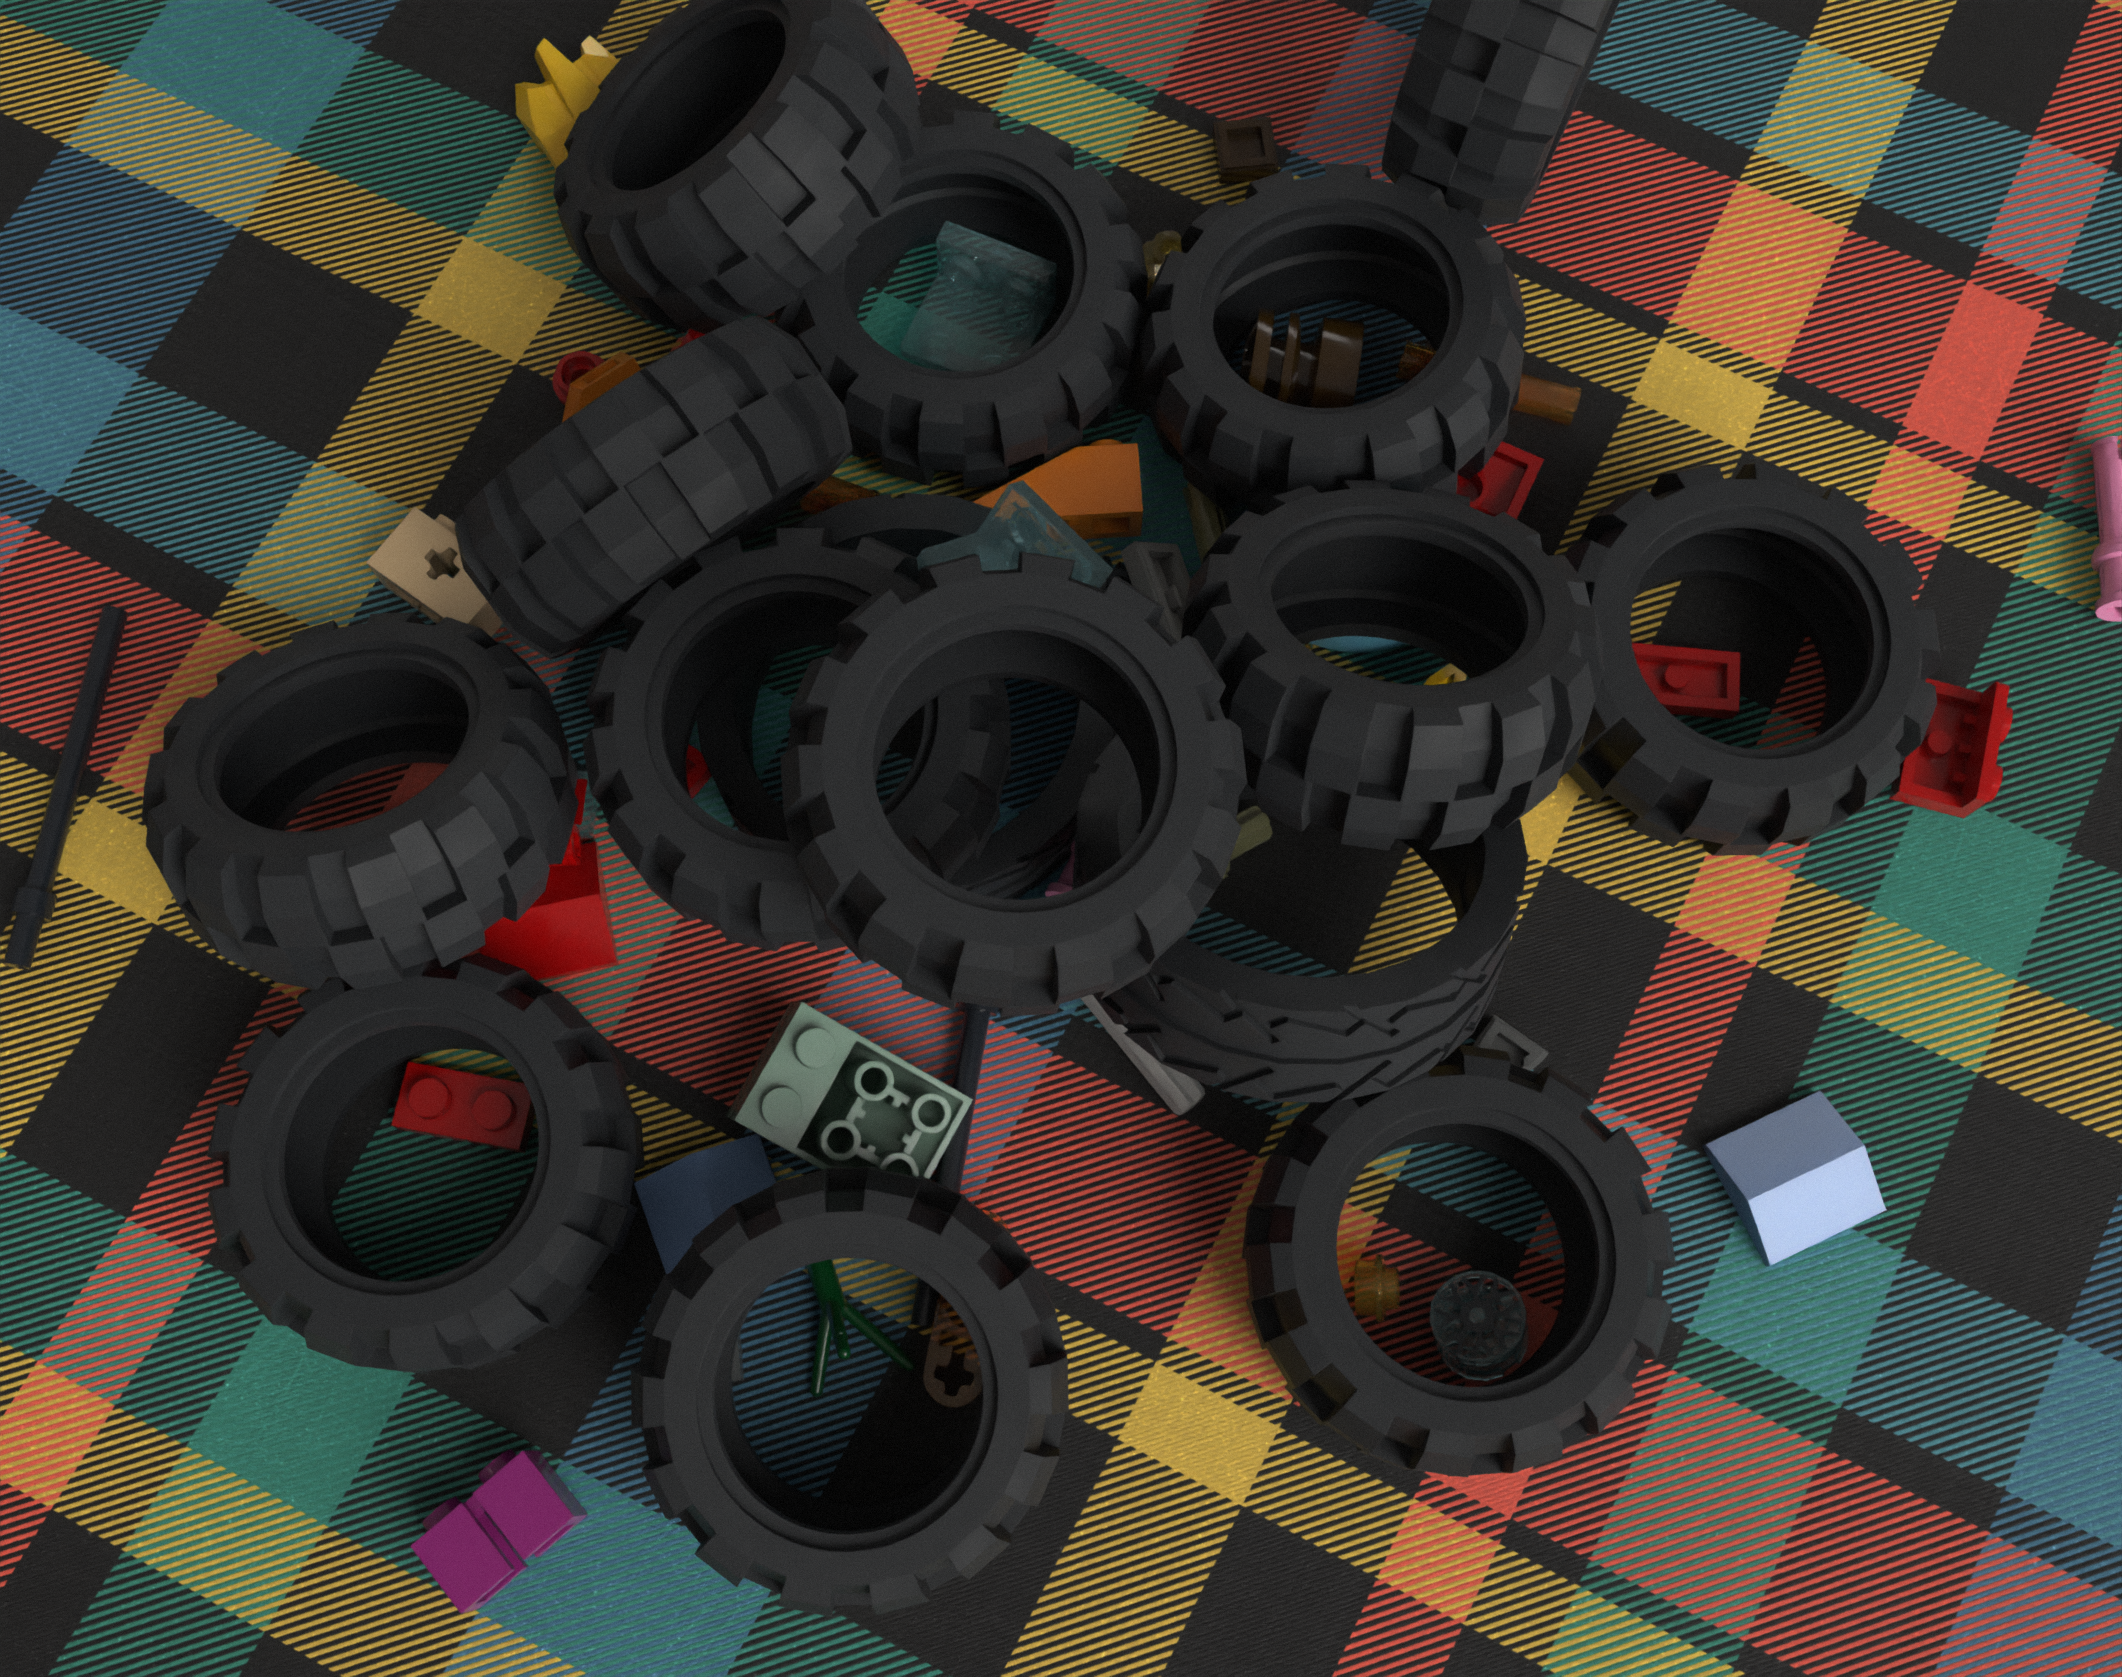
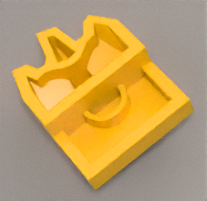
(569, 88)

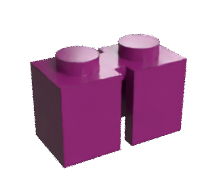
(484, 1541)

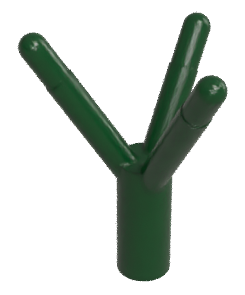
(831, 1324)

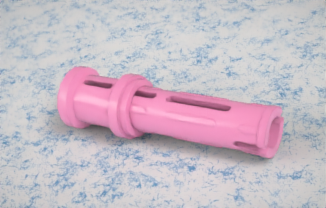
(2108, 555)

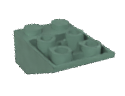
(846, 1099)

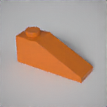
(1090, 489)

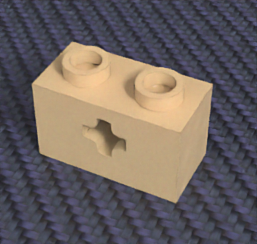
(416, 567)

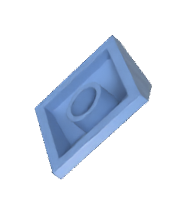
(1796, 1177)
(698, 1190)

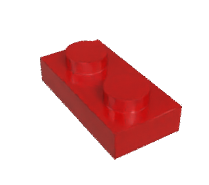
(1691, 679)
(464, 1107)

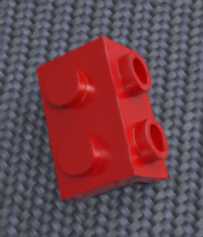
(1959, 753)

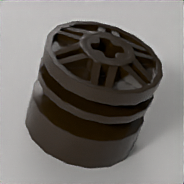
(1301, 372)

